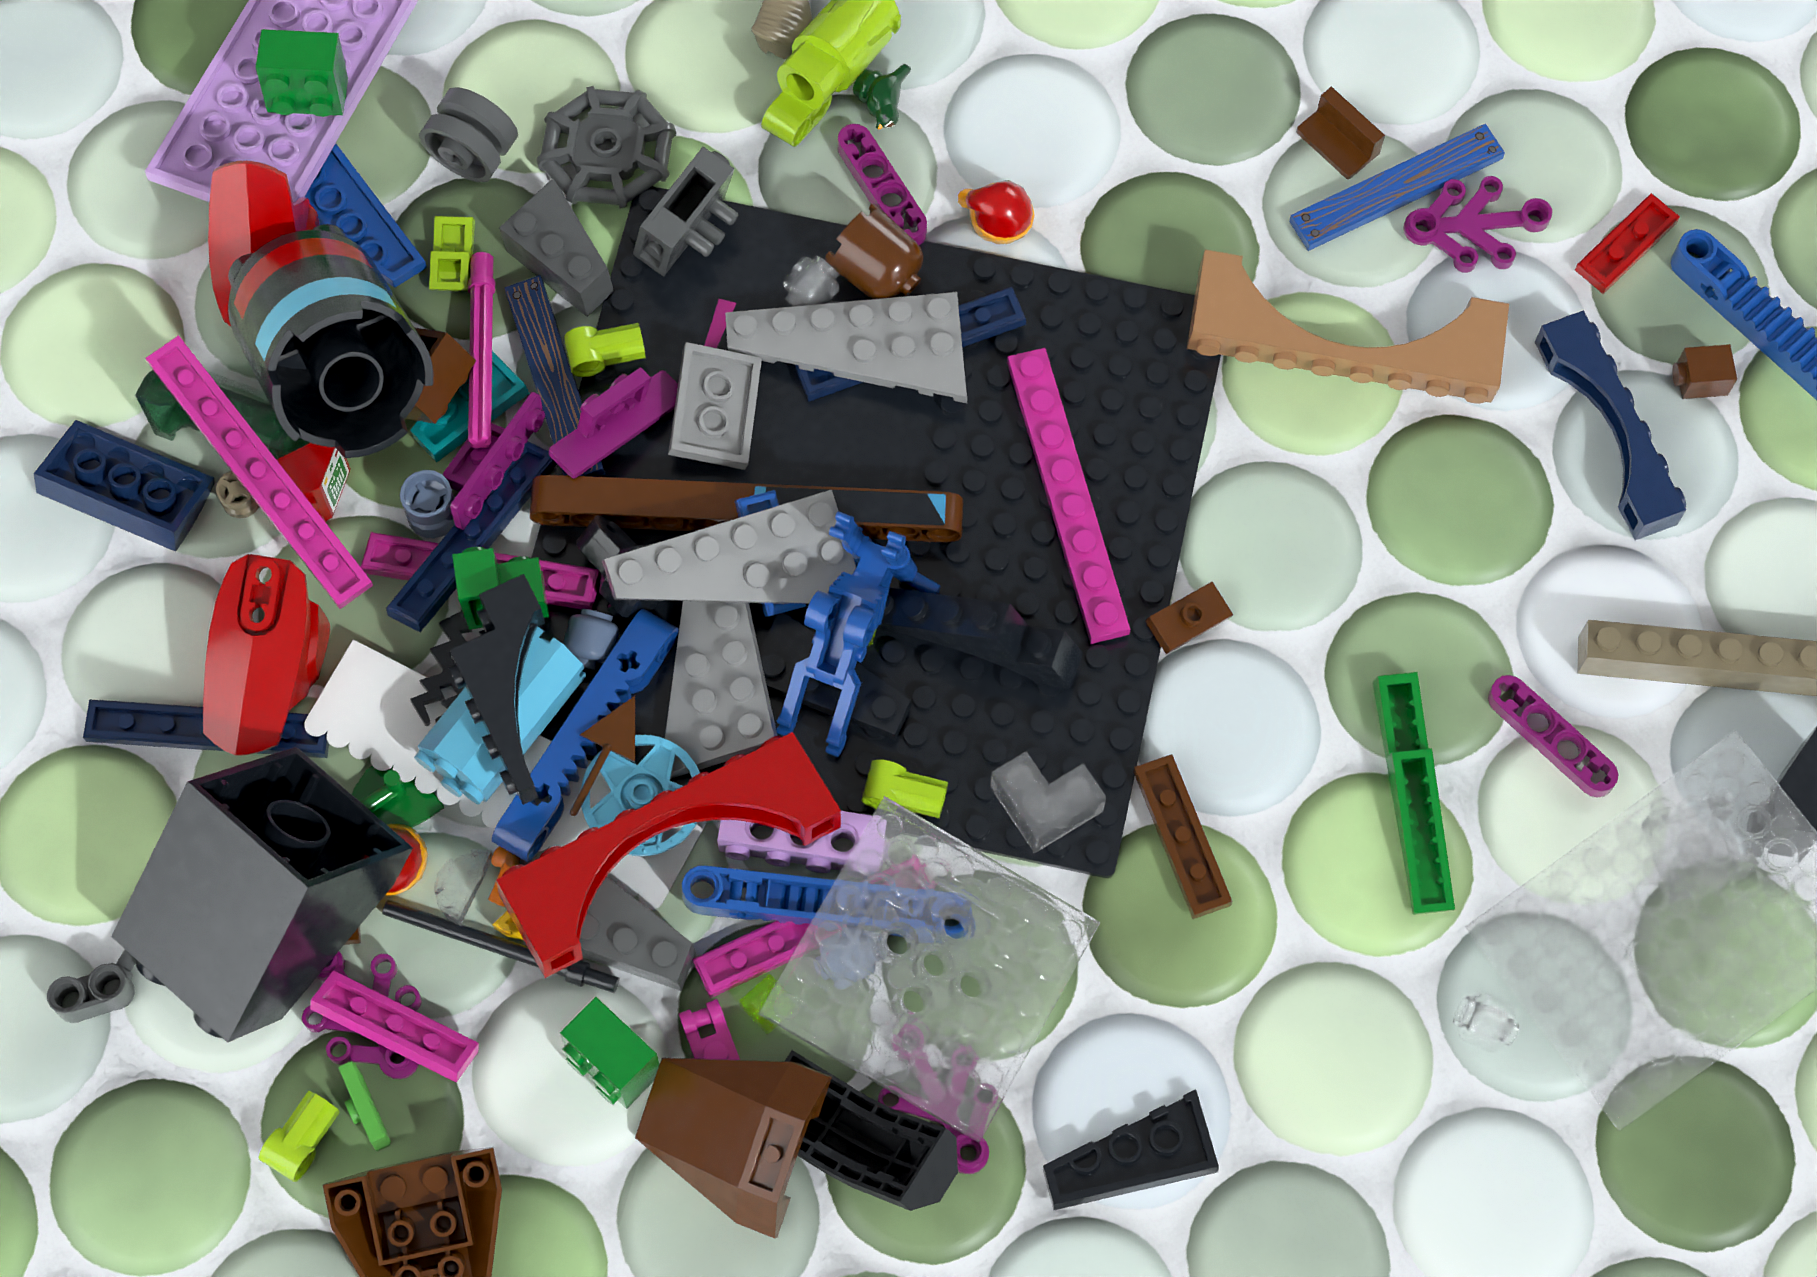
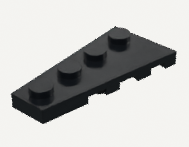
(878, 704)
(1150, 1153)

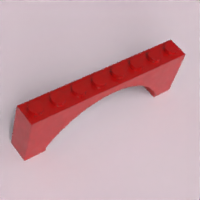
(764, 787)

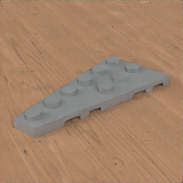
(873, 341)
(752, 559)
(717, 686)

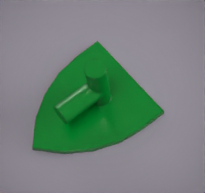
(395, 800)

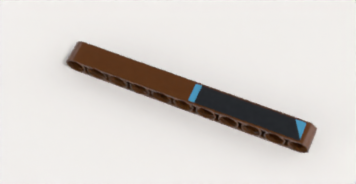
(701, 504)

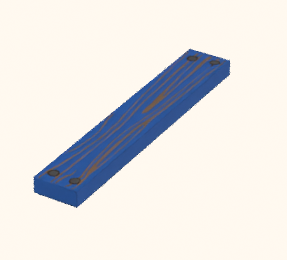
(1396, 187)

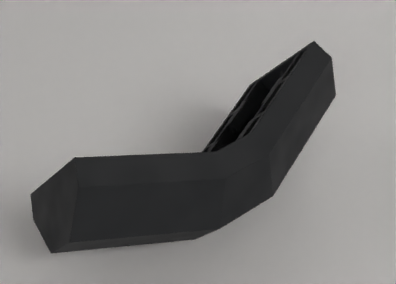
(878, 1147)

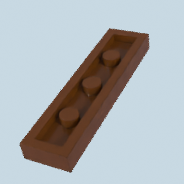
(1182, 836)

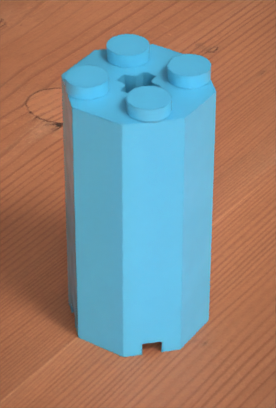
(456, 743)

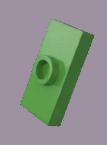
(362, 1107)

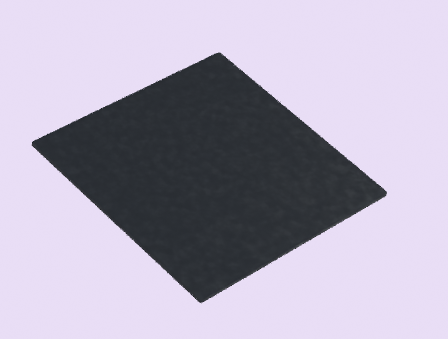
(1138, 430)

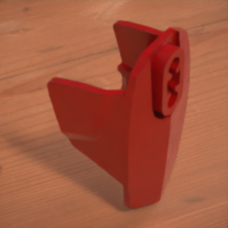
(246, 211)
(265, 666)

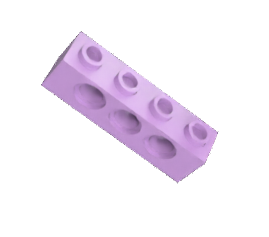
(780, 850)

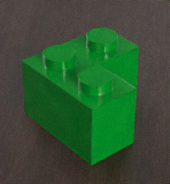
(479, 571)

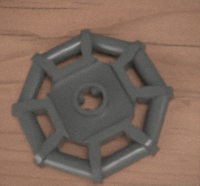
(611, 164)

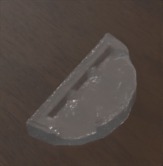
(459, 883)

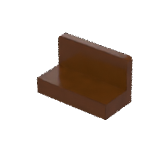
(1341, 134)

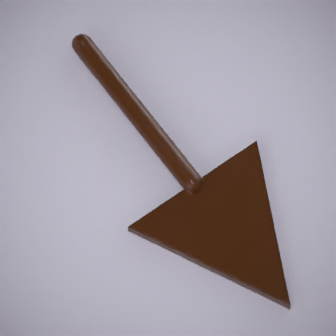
(614, 734)

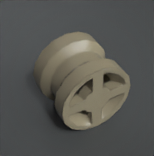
(228, 489)

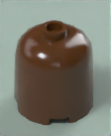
(877, 256)

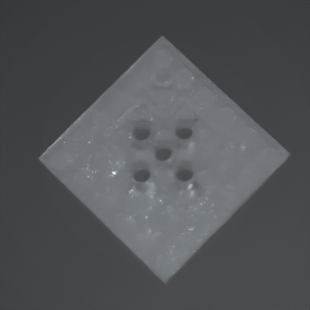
(849, 987)

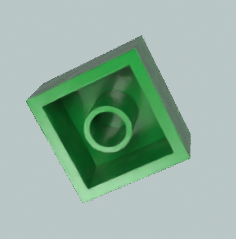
(302, 72)
(610, 1053)

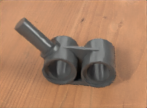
(90, 988)

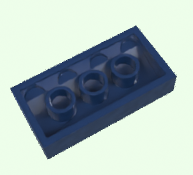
(123, 485)

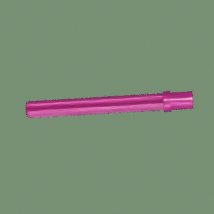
(481, 290)

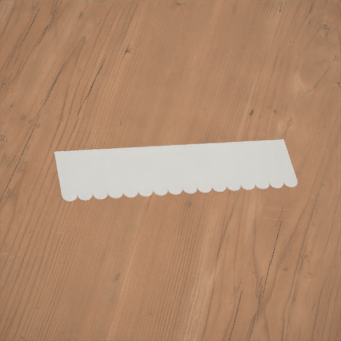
(373, 711)

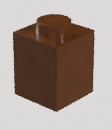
(1705, 371)

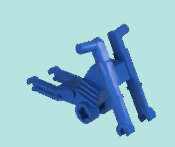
(847, 622)

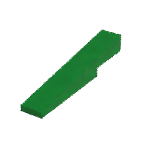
(1414, 792)

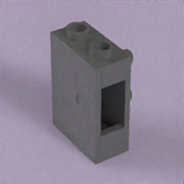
(684, 212)

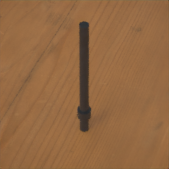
(576, 973)

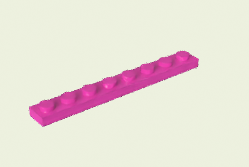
(259, 472)
(1068, 496)

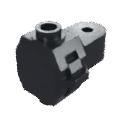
(604, 540)

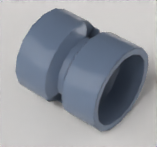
(427, 503)

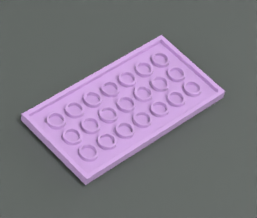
(227, 109)

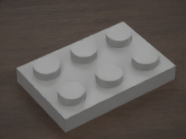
(715, 406)

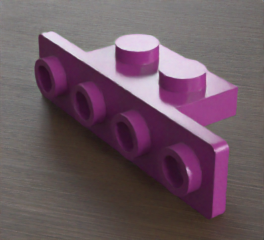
(614, 419)
(481, 470)

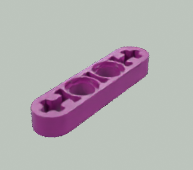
(879, 186)
(1557, 731)

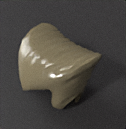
(780, 24)

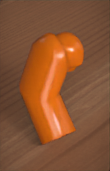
(504, 860)

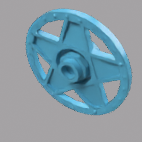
(636, 786)

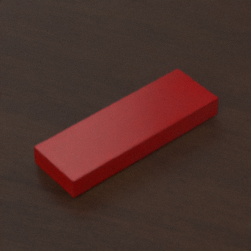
(1627, 243)

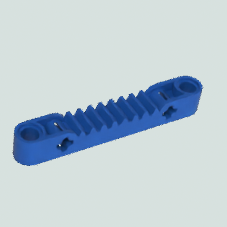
(1747, 305)
(643, 643)
(767, 896)

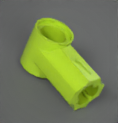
(594, 349)
(907, 789)
(293, 1147)

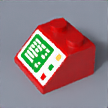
(319, 475)

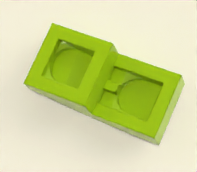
(451, 253)

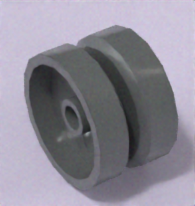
(468, 134)

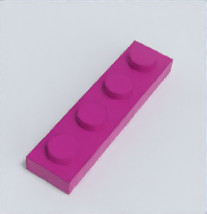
(394, 1026)

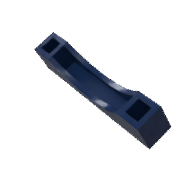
(1576, 356)

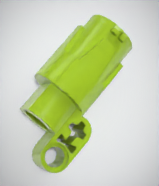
(826, 61)

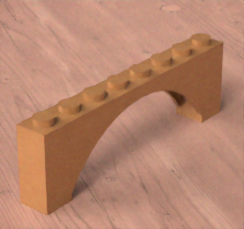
(1238, 322)

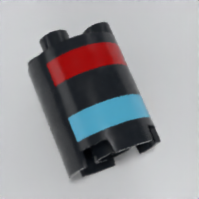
(328, 341)

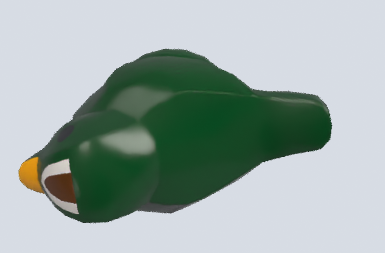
(881, 94)

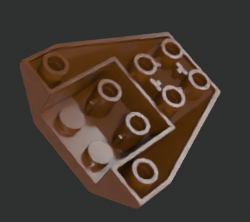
(733, 1130)
(420, 1216)

